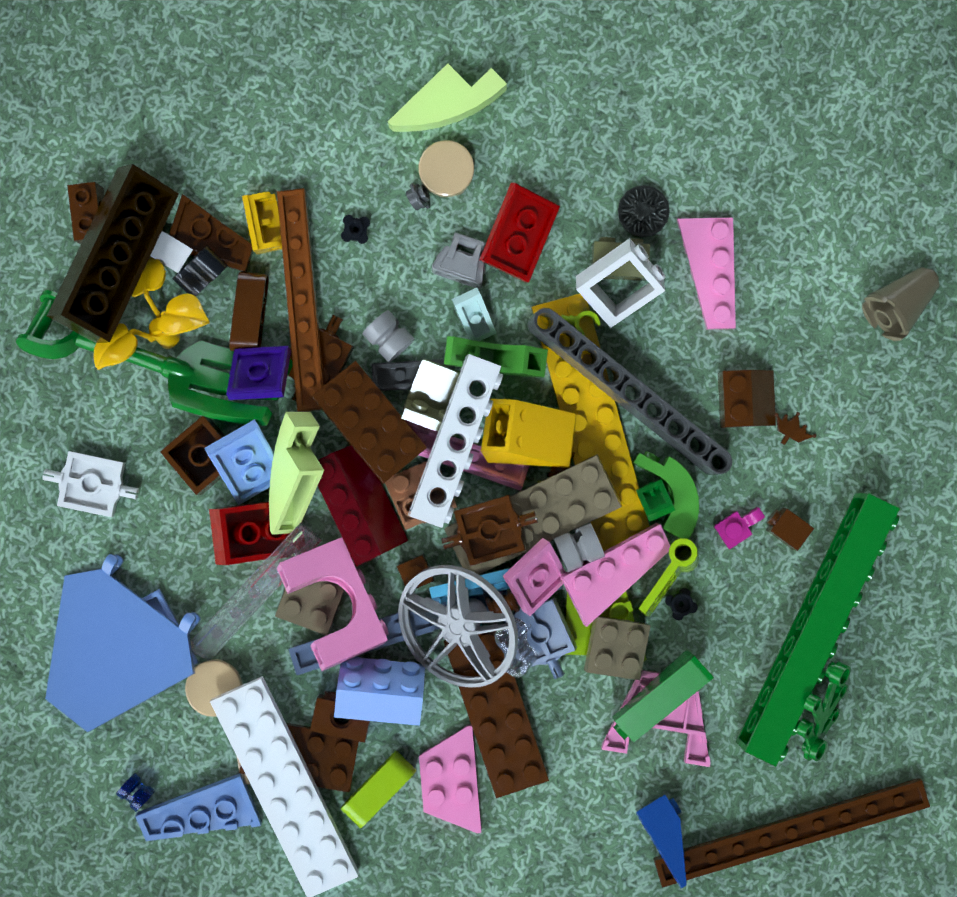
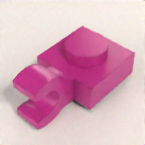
(735, 528)

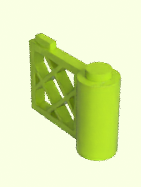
(683, 559)

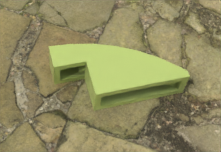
(447, 100)
(293, 472)

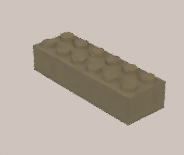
(560, 506)

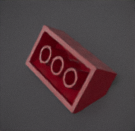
(359, 506)

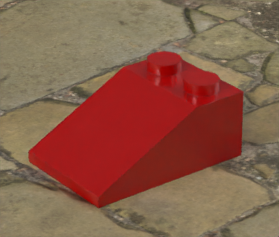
(243, 533)

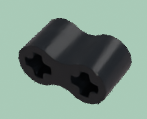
(200, 271)

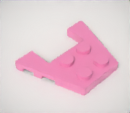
(684, 719)

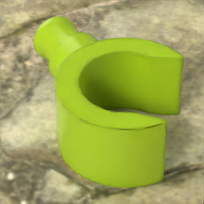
(574, 320)

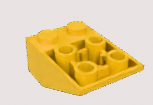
(528, 434)

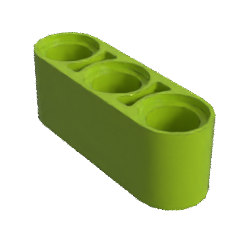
(378, 789)

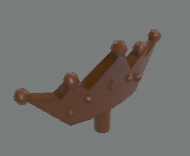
(792, 429)

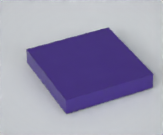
(258, 373)

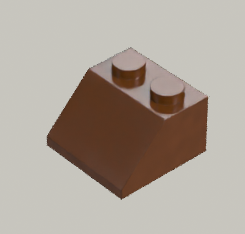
(746, 398)

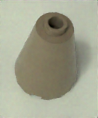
(901, 303)

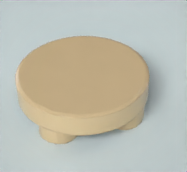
(446, 168)
(209, 681)

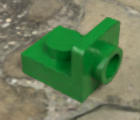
(655, 500)

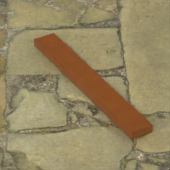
(301, 297)

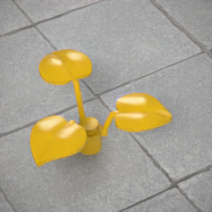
(181, 315)

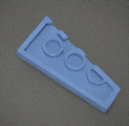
(213, 807)

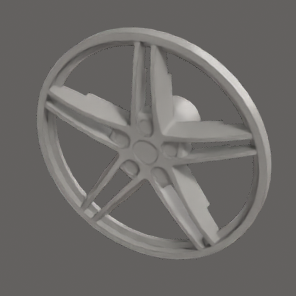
(459, 625)

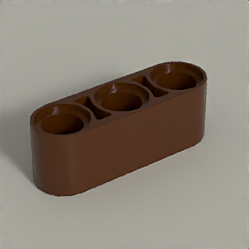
(249, 310)

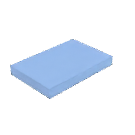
(243, 461)

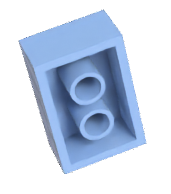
(380, 691)

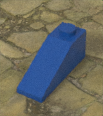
(664, 829)

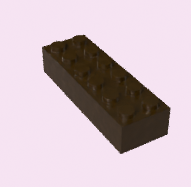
(113, 254)

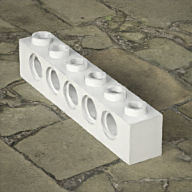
(472, 370)

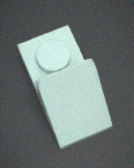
(474, 315)

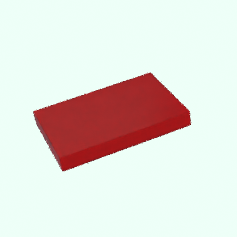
(519, 232)

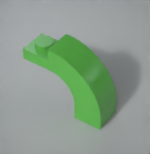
(513, 359)
(681, 491)

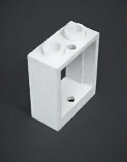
(612, 314)

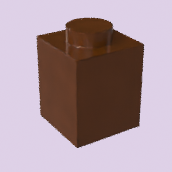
(788, 528)
(412, 567)

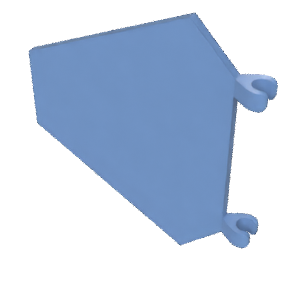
(113, 648)

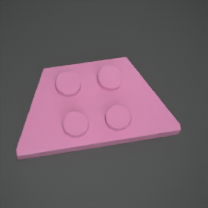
(451, 780)

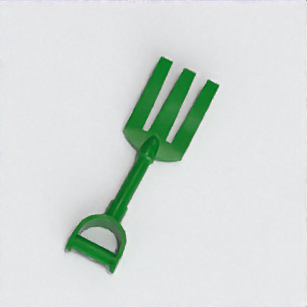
(182, 372)

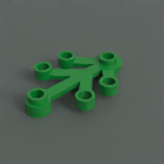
(823, 714)

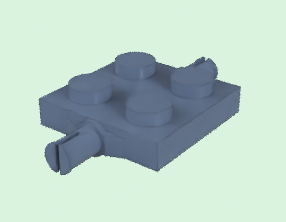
(548, 635)

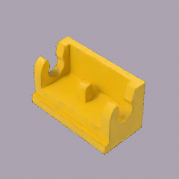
(263, 222)

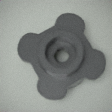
(418, 196)

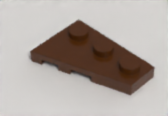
(199, 228)

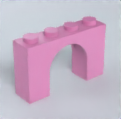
(334, 564)

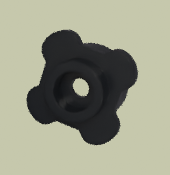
(348, 233)
(688, 607)

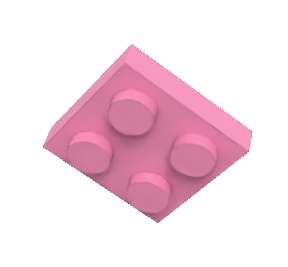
(535, 576)

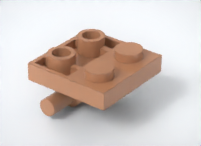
(403, 489)

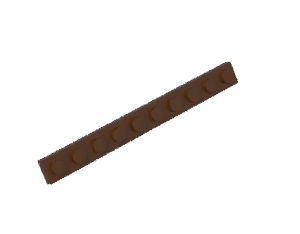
(798, 830)

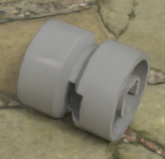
(388, 336)
(579, 547)

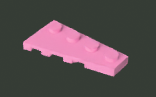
(711, 261)
(606, 579)

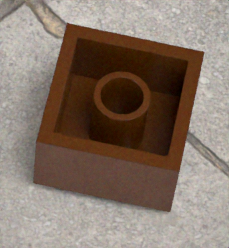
(189, 457)

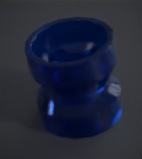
(140, 797)

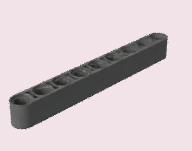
(643, 394)

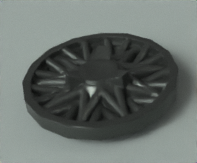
(643, 211)

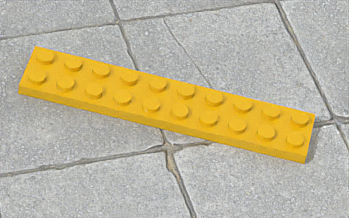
(596, 426)

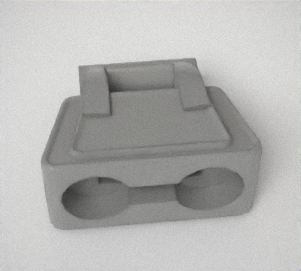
(460, 265)

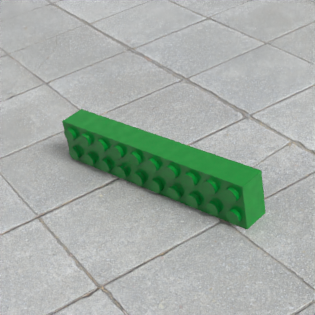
(817, 627)

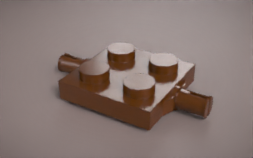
(334, 352)
(489, 530)

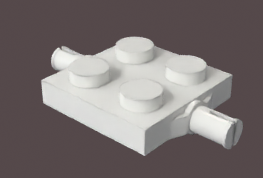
(91, 484)

